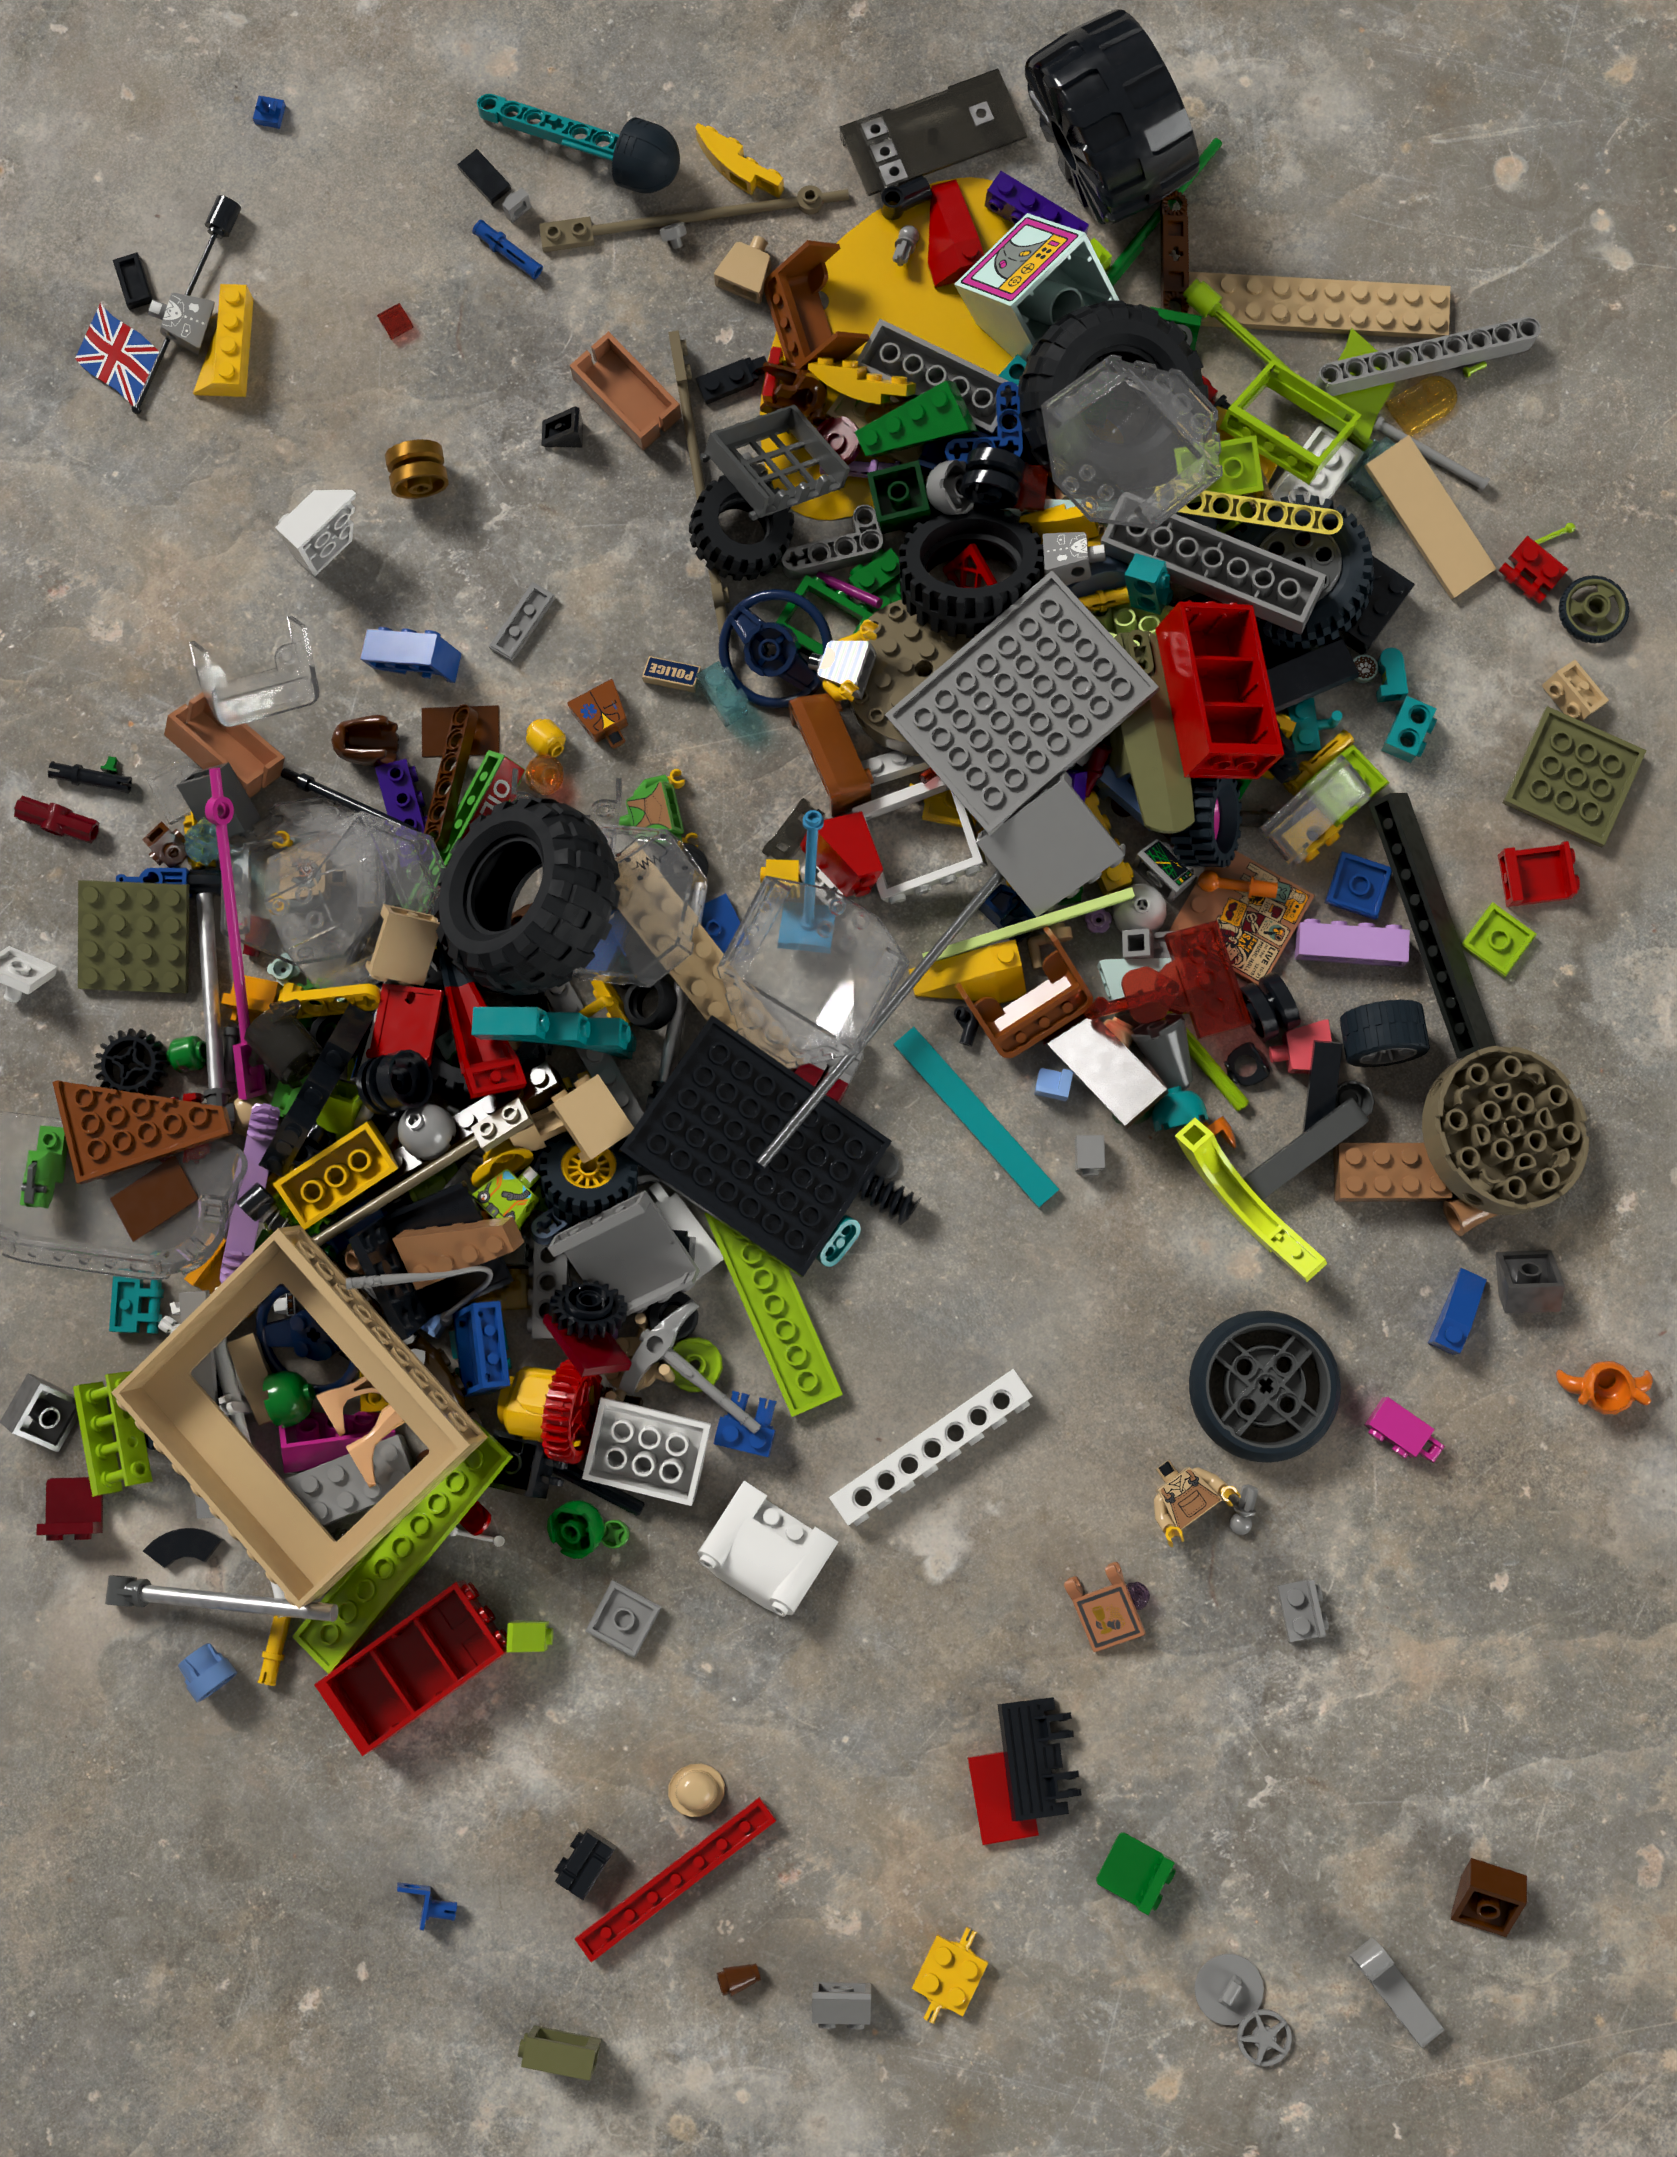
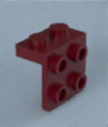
(71, 1510)

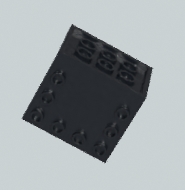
(377, 1254)

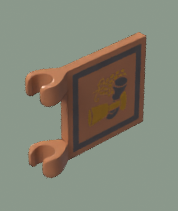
(1106, 1613)

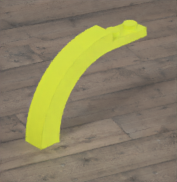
(1243, 1203)

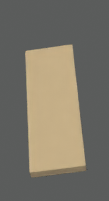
(1430, 517)

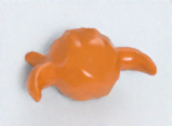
(1607, 1387)

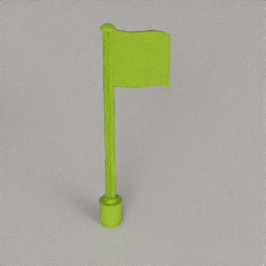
(1364, 401)

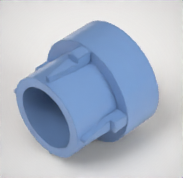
(206, 1672)

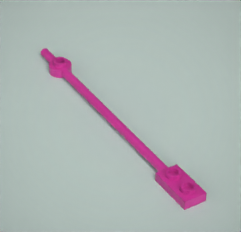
(220, 811)

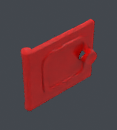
(404, 1024)

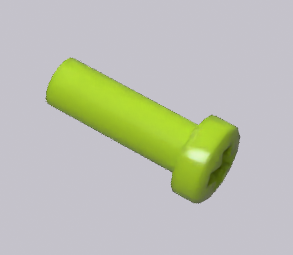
(1468, 371)

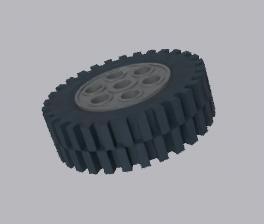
(1347, 571)

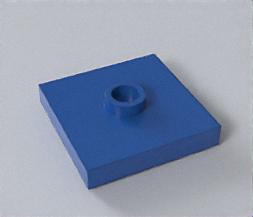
(1358, 885)
(720, 921)

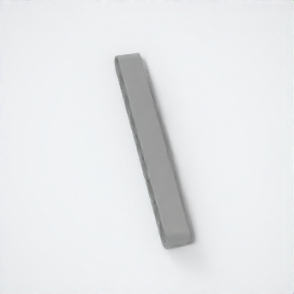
(1436, 348)

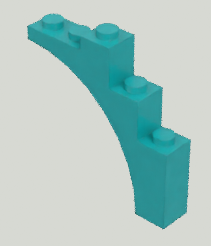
(559, 1028)

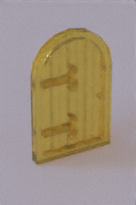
(1423, 404)

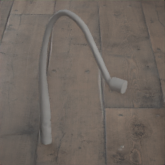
(390, 1279)

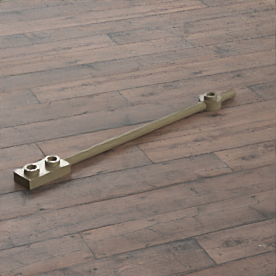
(580, 231)
(683, 374)
(488, 1134)

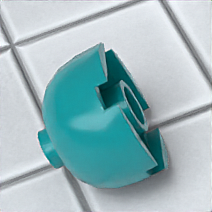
(1178, 1109)

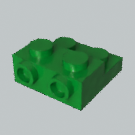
(879, 577)

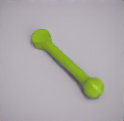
(1569, 528)

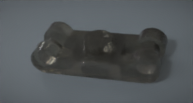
(790, 833)

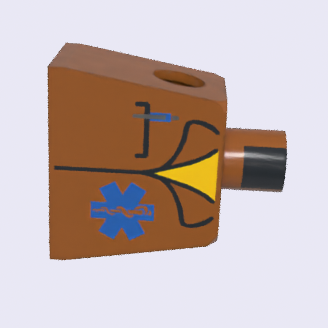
(601, 713)

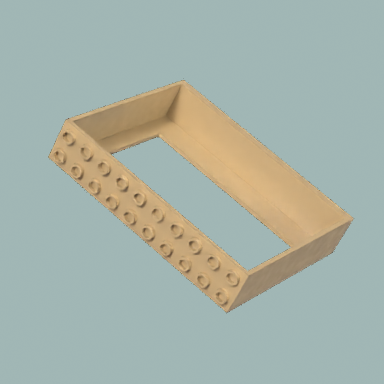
(228, 1468)

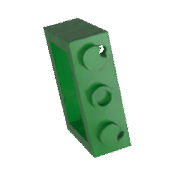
(838, 599)

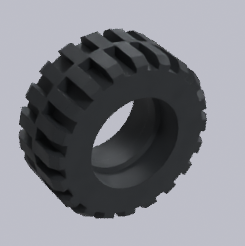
(726, 554)

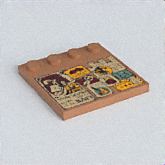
(1251, 927)

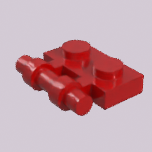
(1537, 564)

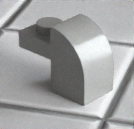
(1144, 944)

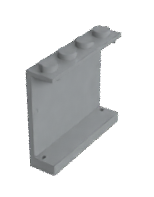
(1051, 847)
(631, 1252)

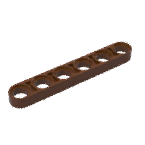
(455, 777)

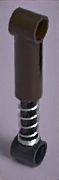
(260, 1205)

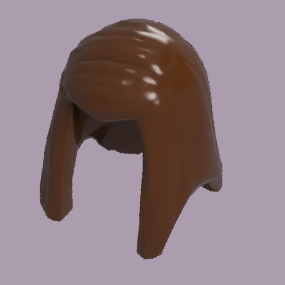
(367, 740)

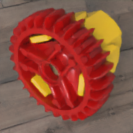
(552, 1409)

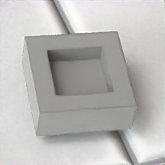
(516, 204)

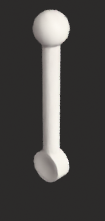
(498, 1540)

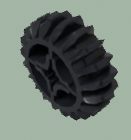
(134, 1054)

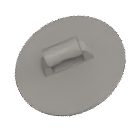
(1228, 1989)

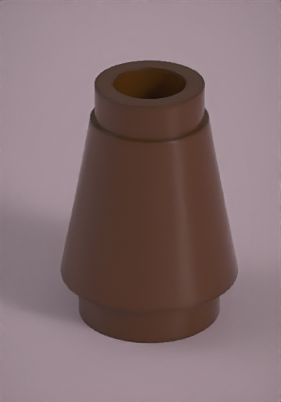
(737, 1978)

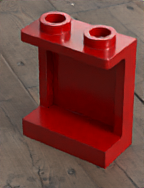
(1538, 874)

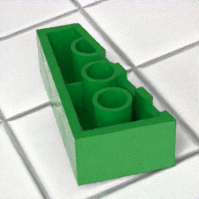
(923, 420)

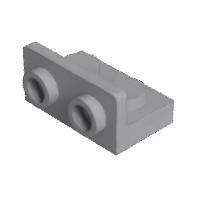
(1302, 1610)

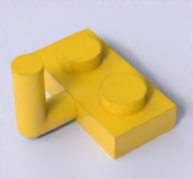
(606, 997)

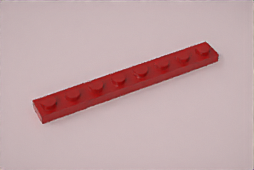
(675, 1879)

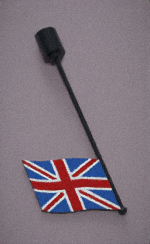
(123, 355)

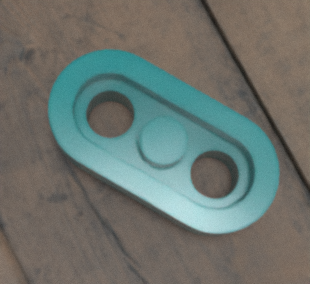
(840, 1241)

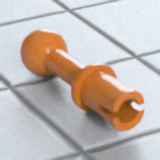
(1210, 881)

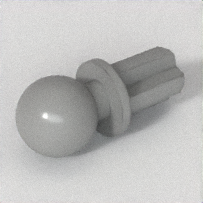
(905, 244)
(1241, 1522)

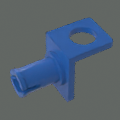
(430, 1907)

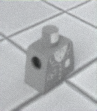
(184, 319)
(1070, 556)

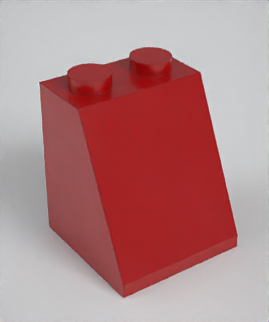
(847, 854)

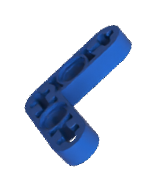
(1004, 435)

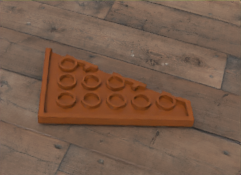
(124, 1129)

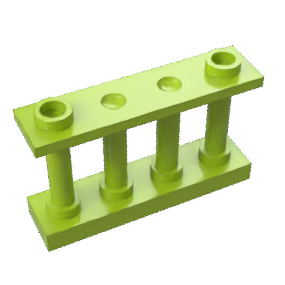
(98, 1438)

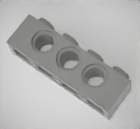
(537, 1296)

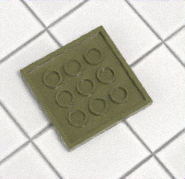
(1574, 777)
(133, 936)

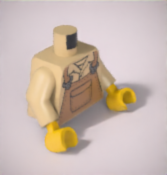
(1187, 1497)

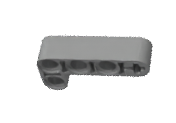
(830, 548)
(1396, 1992)

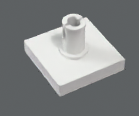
(22, 973)

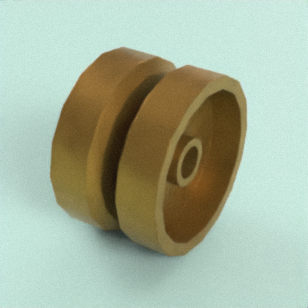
(416, 469)

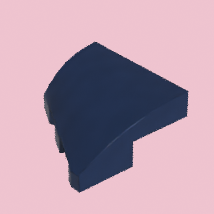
(1007, 908)

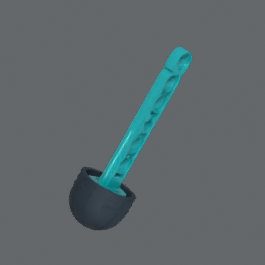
(642, 155)

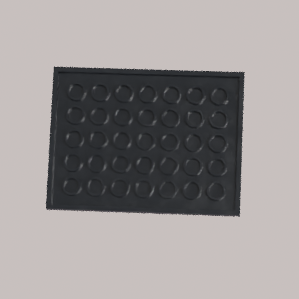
(722, 1115)

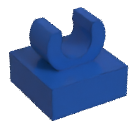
(269, 112)

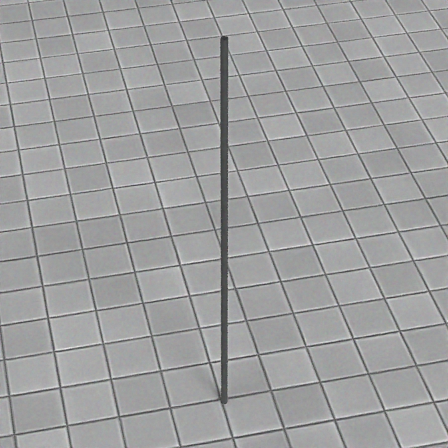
(891, 1006)

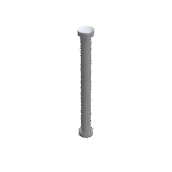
(1433, 455)

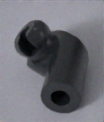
(968, 1023)

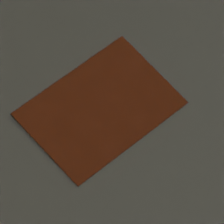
(436, 726)
(154, 1198)

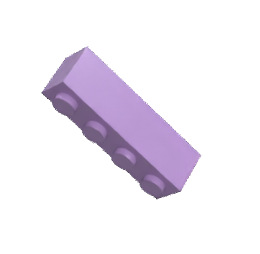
(1352, 944)

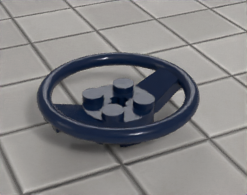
(757, 634)
(298, 1332)

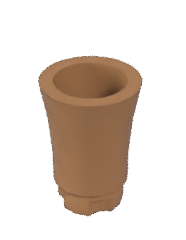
(1463, 1216)

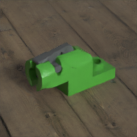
(44, 1168)

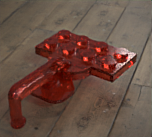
(1194, 983)

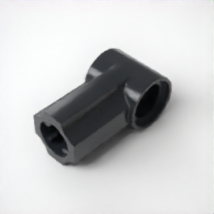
(906, 196)
(204, 881)

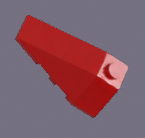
(952, 235)

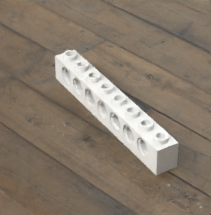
(1008, 1384)

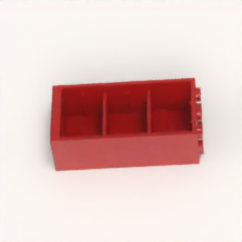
(1219, 690)
(413, 1666)

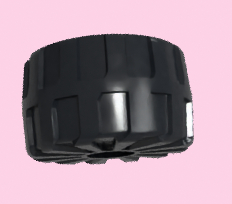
(1113, 116)

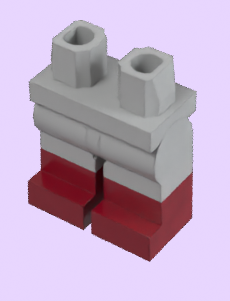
(814, 1073)

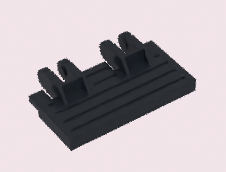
(1031, 1758)

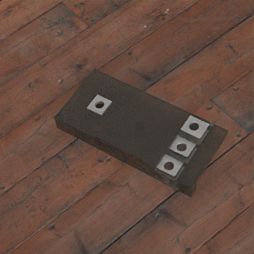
(932, 132)

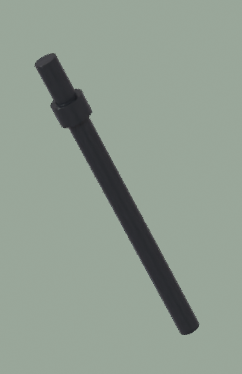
(308, 784)

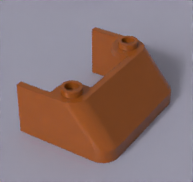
(799, 311)
(832, 751)
(1037, 1011)

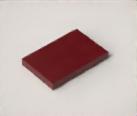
(590, 1355)

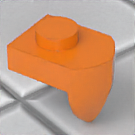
(1223, 1127)

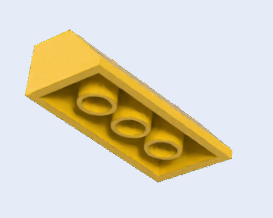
(336, 1174)

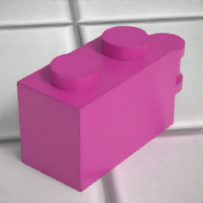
(1402, 1430)

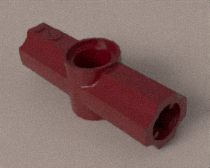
(56, 819)

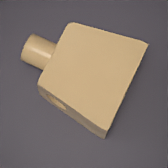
(745, 270)

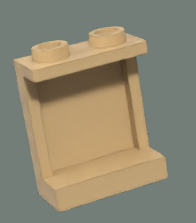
(404, 946)
(591, 1116)

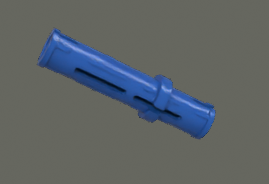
(489, 236)

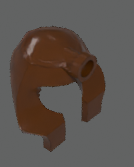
(798, 389)

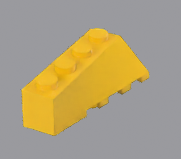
(228, 353)

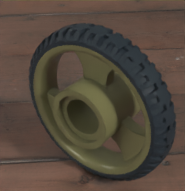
(1605, 629)

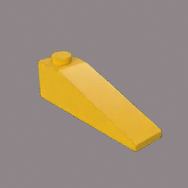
(982, 972)

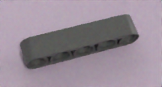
(1306, 1148)

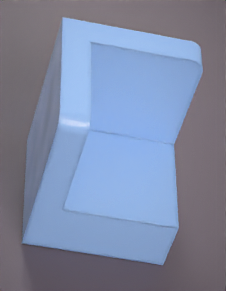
(1054, 1083)

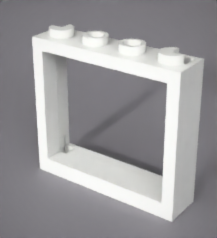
(945, 875)

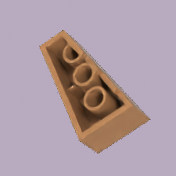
(456, 1246)

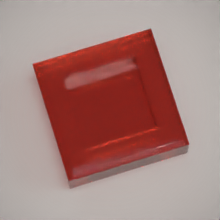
(395, 321)

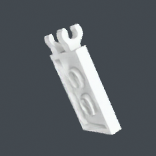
(681, 1218)

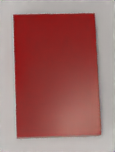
(993, 1802)

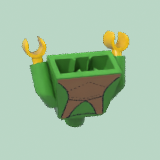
(656, 805)

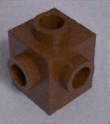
(166, 845)

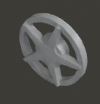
(1264, 2037)

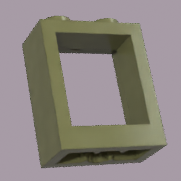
(559, 2052)

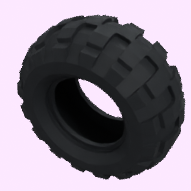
(1092, 333)
(565, 915)

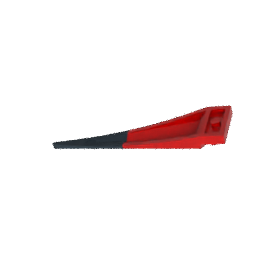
(485, 1064)

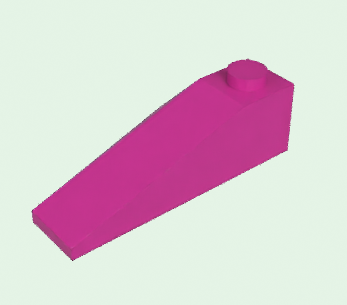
(317, 1441)

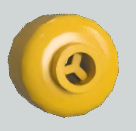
(545, 738)

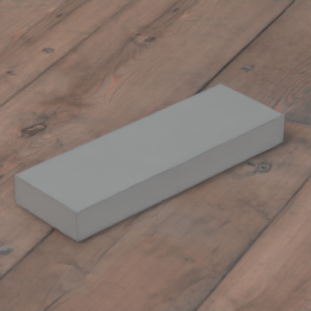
(522, 622)

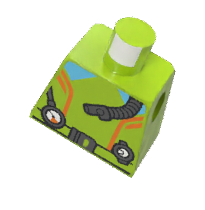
(509, 1195)

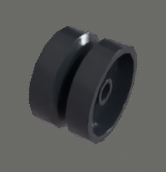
(992, 478)
(1270, 1006)

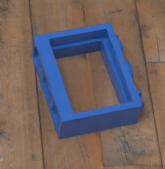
(481, 1348)

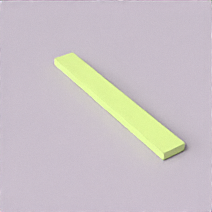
(1036, 923)

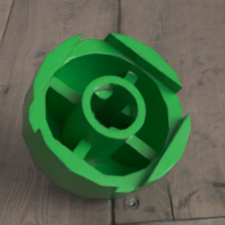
(289, 1398)
(576, 1528)

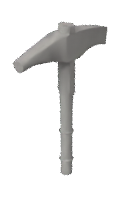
(658, 1346)

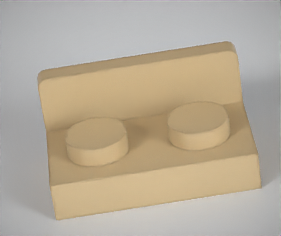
(1575, 691)

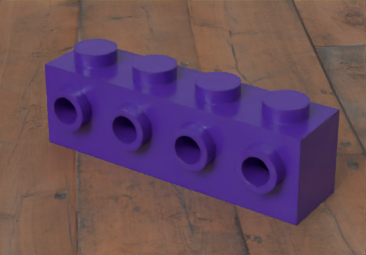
(1014, 200)
(400, 793)

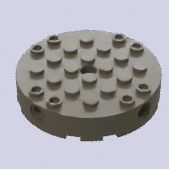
(903, 655)
(1505, 1130)

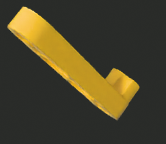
(360, 995)

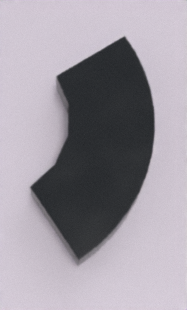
(183, 1543)

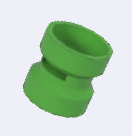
(615, 1538)

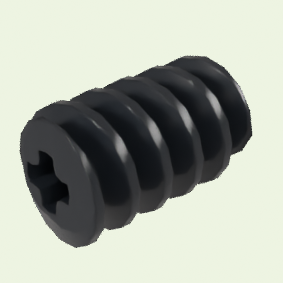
(888, 1197)

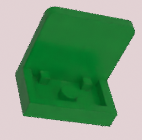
(1136, 1872)

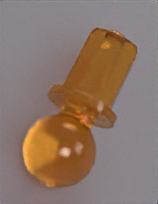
(876, 411)

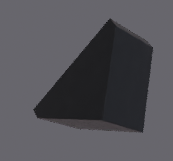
(563, 429)

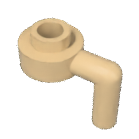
(1059, 930)

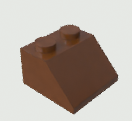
(1489, 1897)

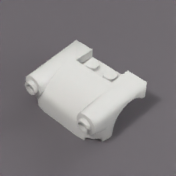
(765, 1551)

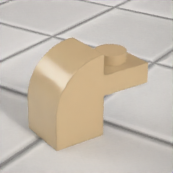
(544, 1127)

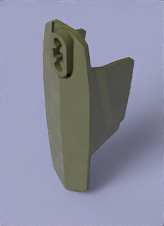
(1149, 747)

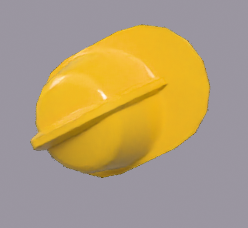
(500, 1158)

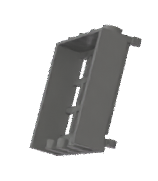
(723, 447)

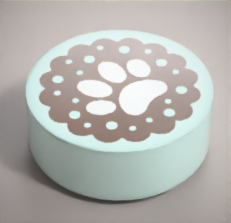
(1366, 667)

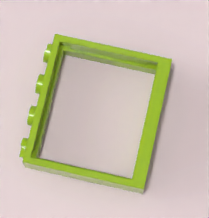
(1274, 444)

